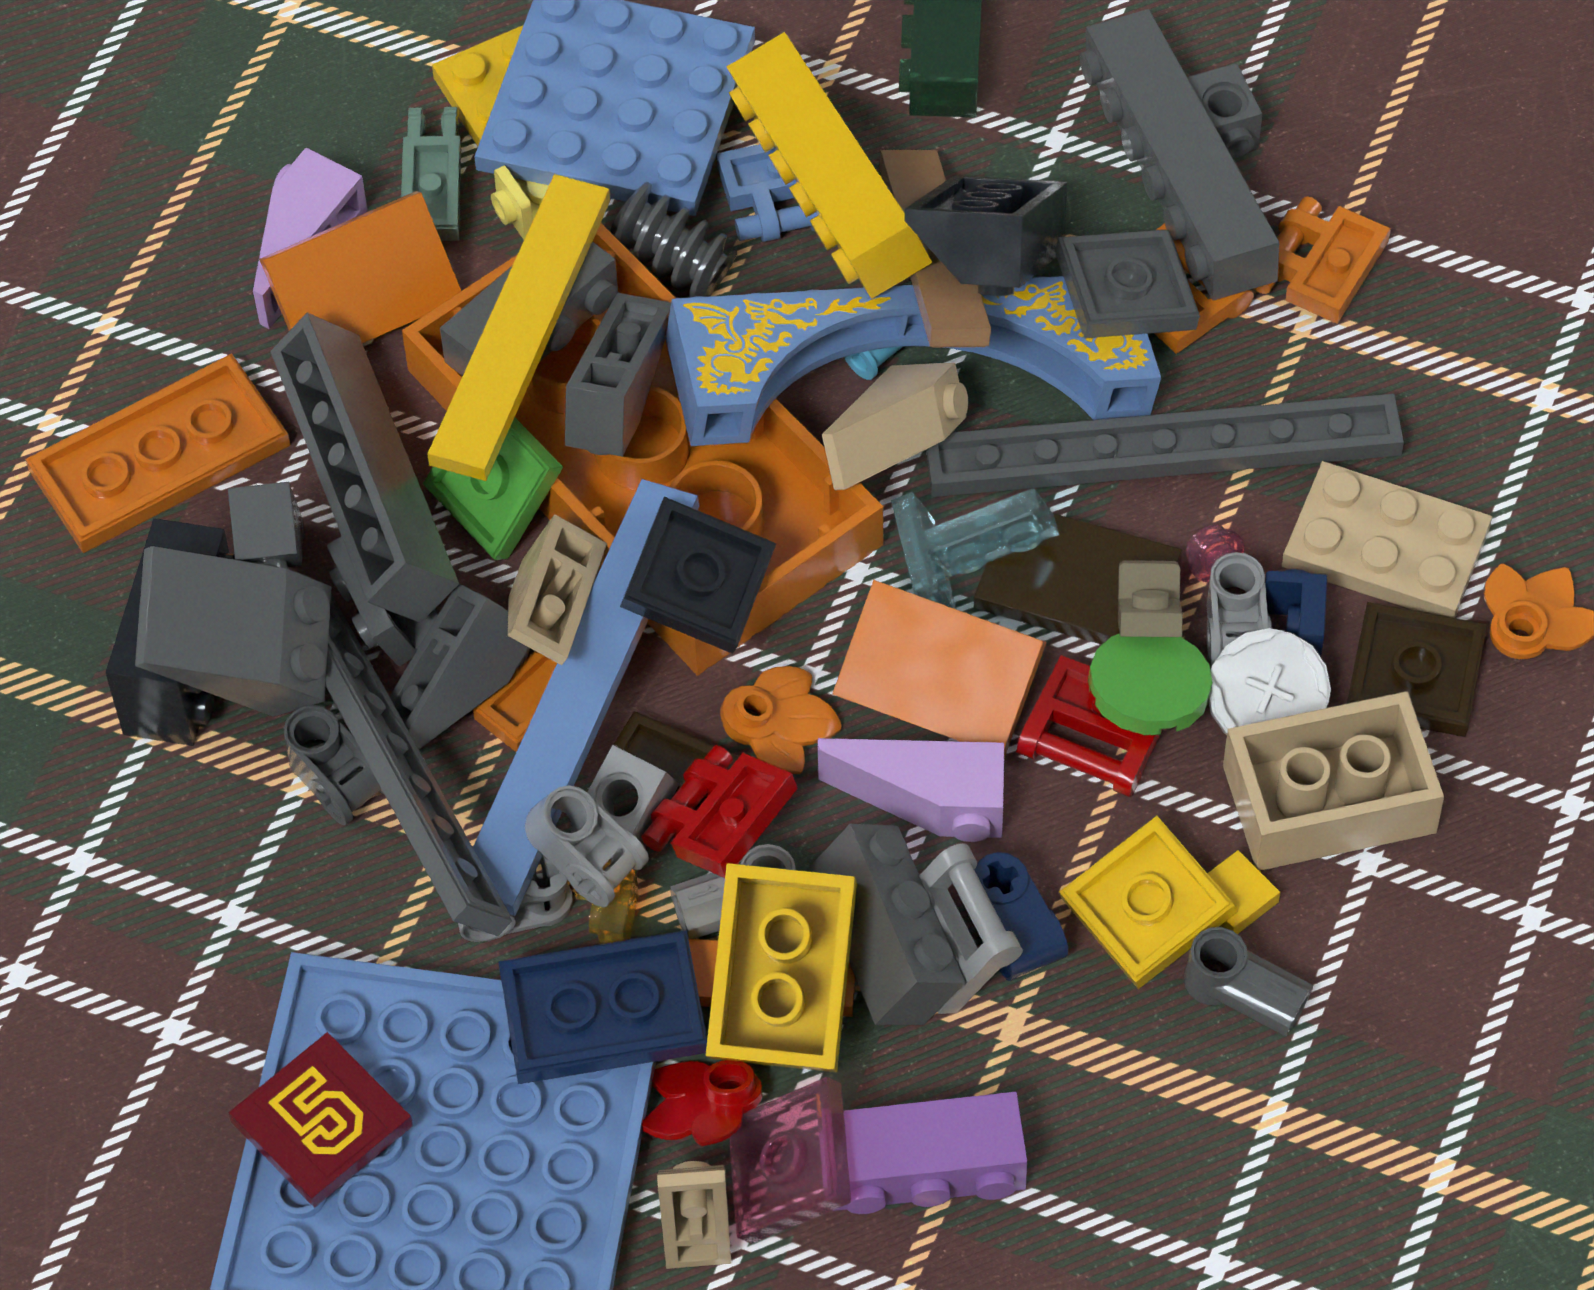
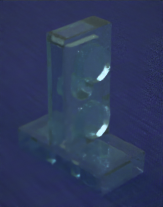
(967, 541)

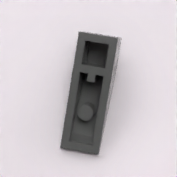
(615, 375)
(267, 525)
(457, 665)

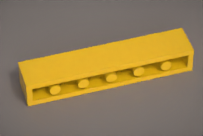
(828, 165)

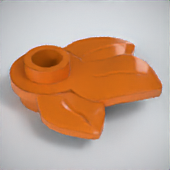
(1538, 607)
(785, 719)

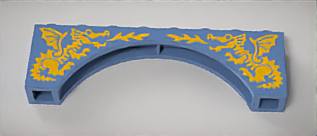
(746, 349)

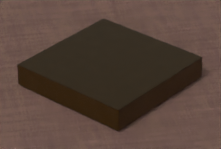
(1420, 654)

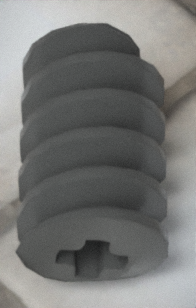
(672, 244)

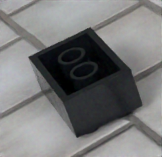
(145, 701)

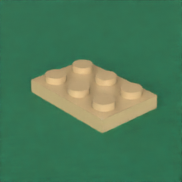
(1387, 541)

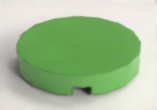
(1150, 683)

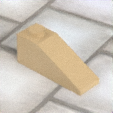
(894, 420)
(553, 588)
(694, 1215)

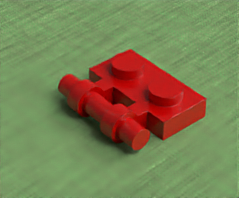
(731, 817)

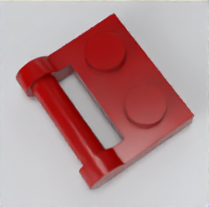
(1071, 704)

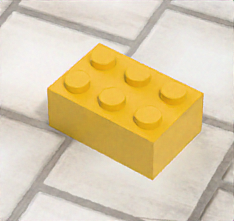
(781, 967)

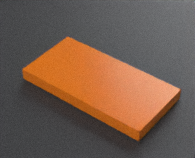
(157, 452)

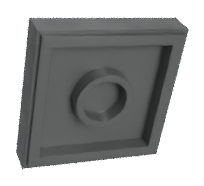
(1127, 283)

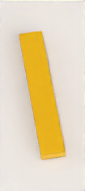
(519, 328)

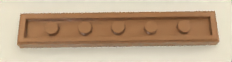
(949, 310)

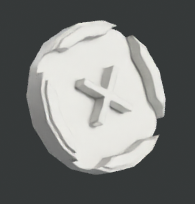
(1266, 678)

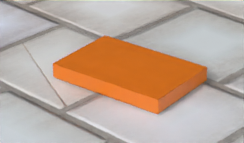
(366, 271)
(938, 667)

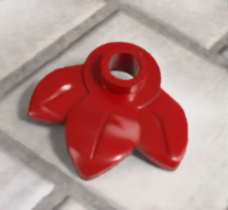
(702, 1100)

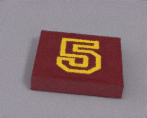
(320, 1119)

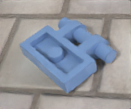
(754, 182)

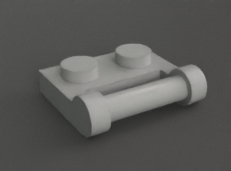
(999, 946)

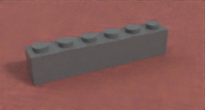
(1180, 155)
(364, 469)

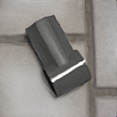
(1249, 985)

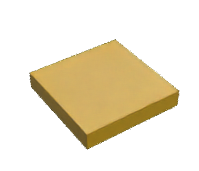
(1147, 901)

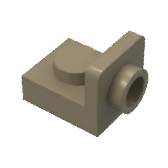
(1149, 599)

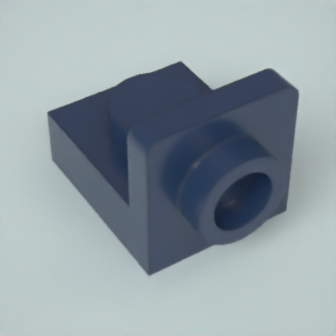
(1303, 601)

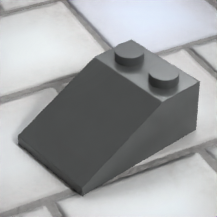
(234, 629)

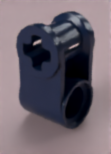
(1022, 912)

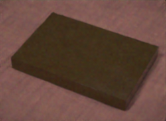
(1067, 579)

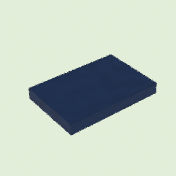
(602, 1007)

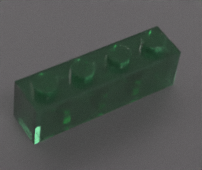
(943, 57)

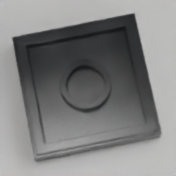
(698, 575)

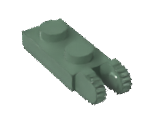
(434, 169)

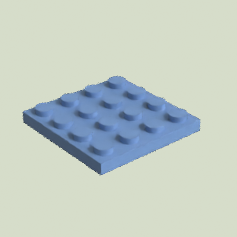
(616, 98)

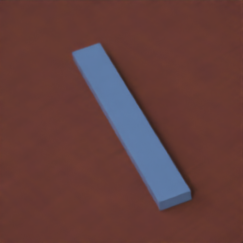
(571, 704)

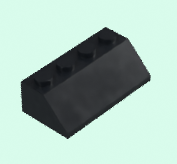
(991, 228)

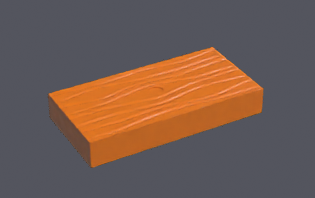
(767, 486)

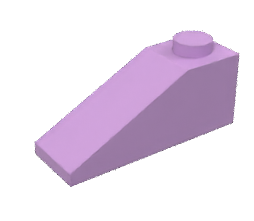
(303, 202)
(932, 784)

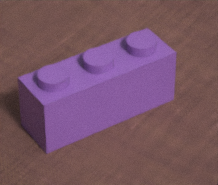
(934, 1152)

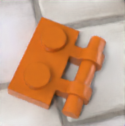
(1336, 263)

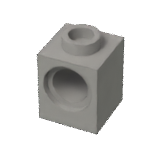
(624, 772)

